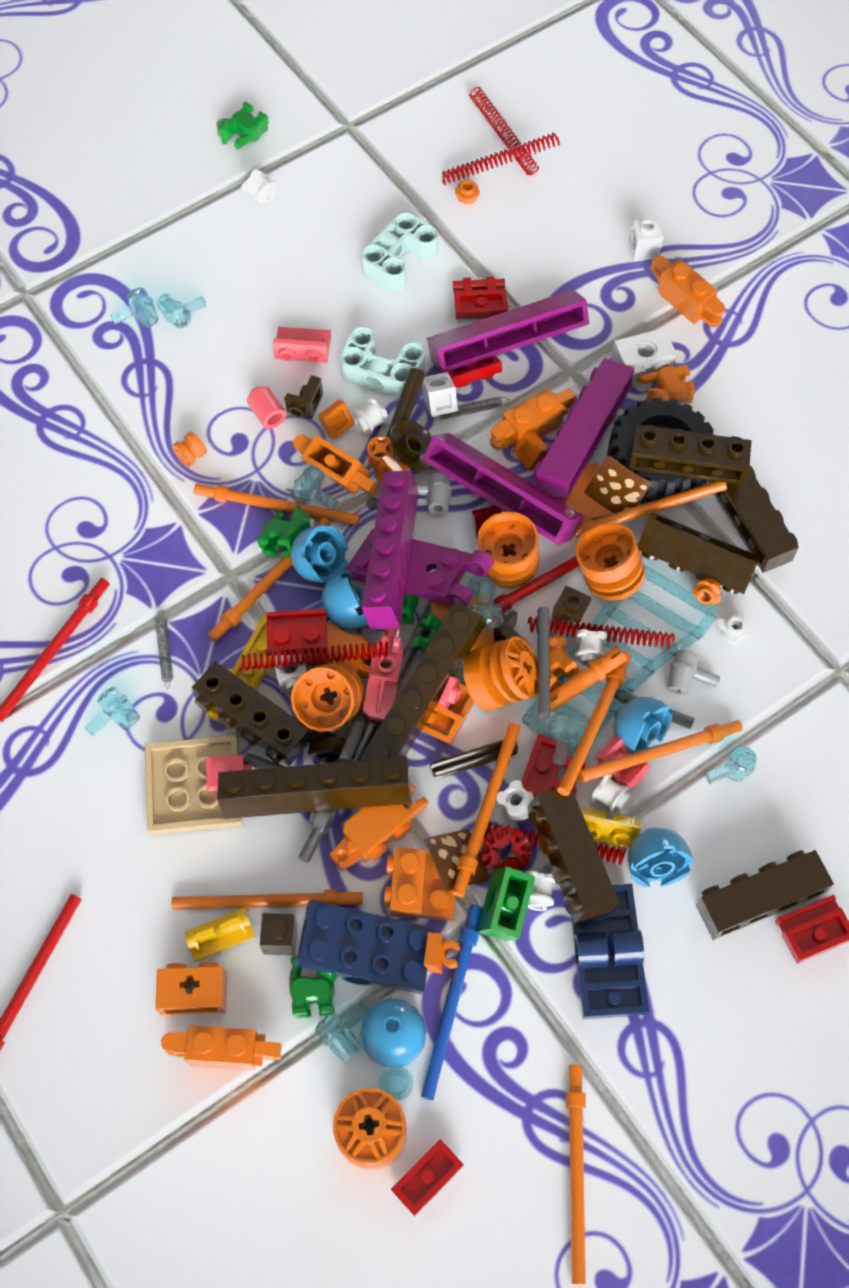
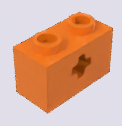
(205, 999)

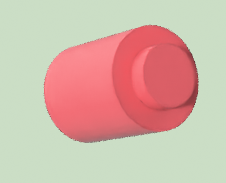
(266, 407)

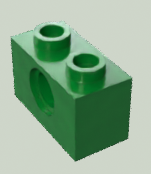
(506, 904)

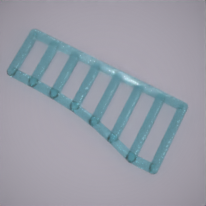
(647, 666)

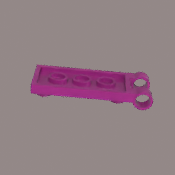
(439, 585)

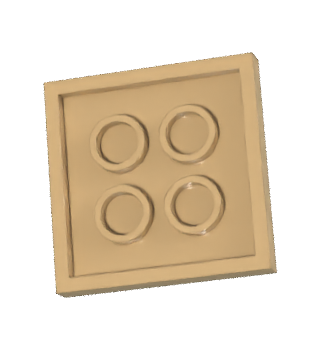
(178, 785)

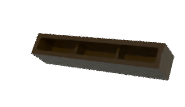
(426, 684)
(314, 787)

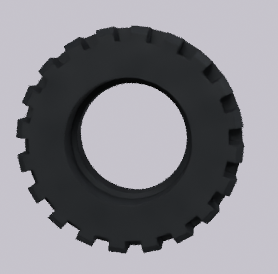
(662, 415)

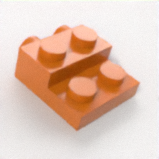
(417, 887)

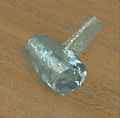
(139, 305)
(177, 312)
(308, 487)
(490, 612)
(114, 707)
(566, 729)
(739, 766)
(338, 1033)

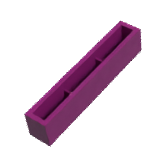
(508, 331)
(584, 429)
(502, 487)
(390, 551)

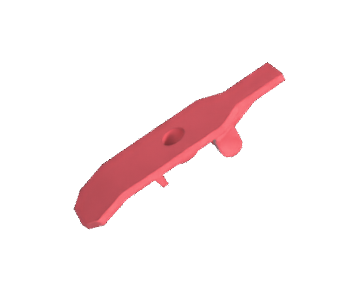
(383, 682)

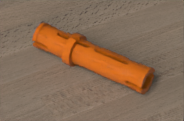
(588, 676)

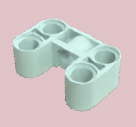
(403, 235)
(377, 373)

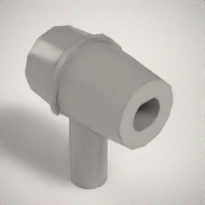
(437, 492)
(684, 670)

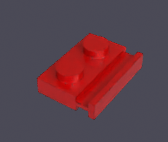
(296, 631)
(814, 928)

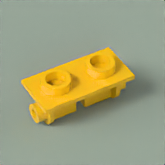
(618, 831)
(219, 934)

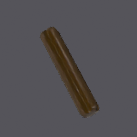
(408, 397)
(467, 760)

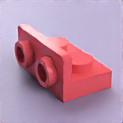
(302, 344)

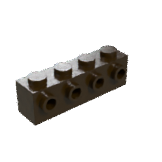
(690, 454)
(758, 522)
(697, 553)
(251, 714)
(572, 855)
(764, 893)

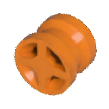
(378, 445)
(189, 449)

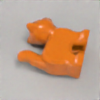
(670, 384)
(560, 661)

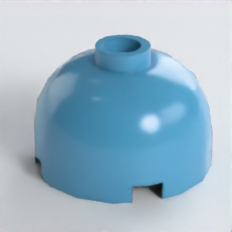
(319, 553)
(343, 602)
(642, 722)
(659, 856)
(393, 1033)

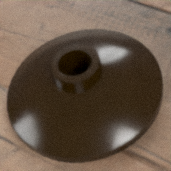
(410, 443)

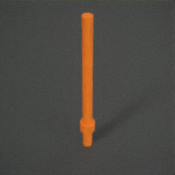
(224, 494)
(654, 506)
(233, 616)
(614, 680)
(710, 734)
(468, 864)
(329, 896)
(576, 1102)

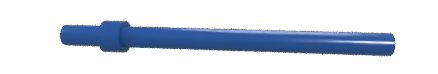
(468, 939)

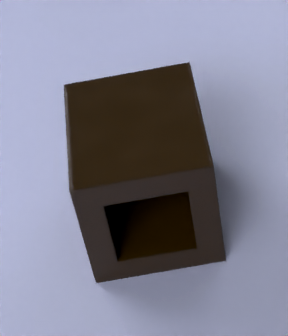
(278, 934)

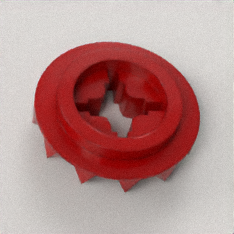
(500, 838)

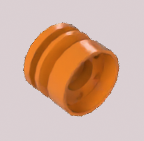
(513, 546)
(610, 561)
(501, 673)
(315, 707)
(388, 1139)

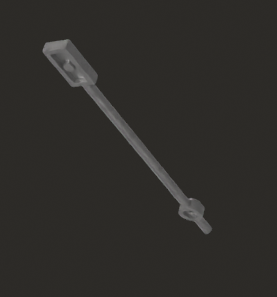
(323, 819)

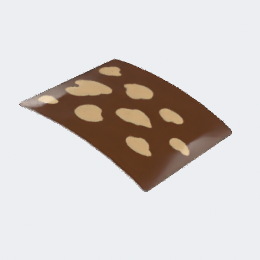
(616, 486)
(446, 853)

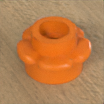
(467, 192)
(711, 587)

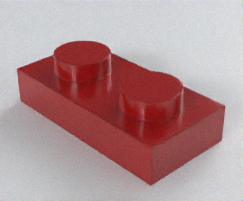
(479, 370)
(427, 1177)

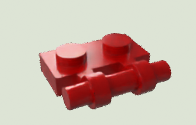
(485, 302)
(540, 769)

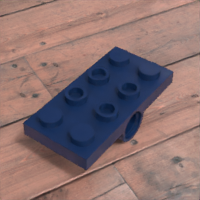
(363, 947)
(611, 961)

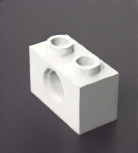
(645, 352)

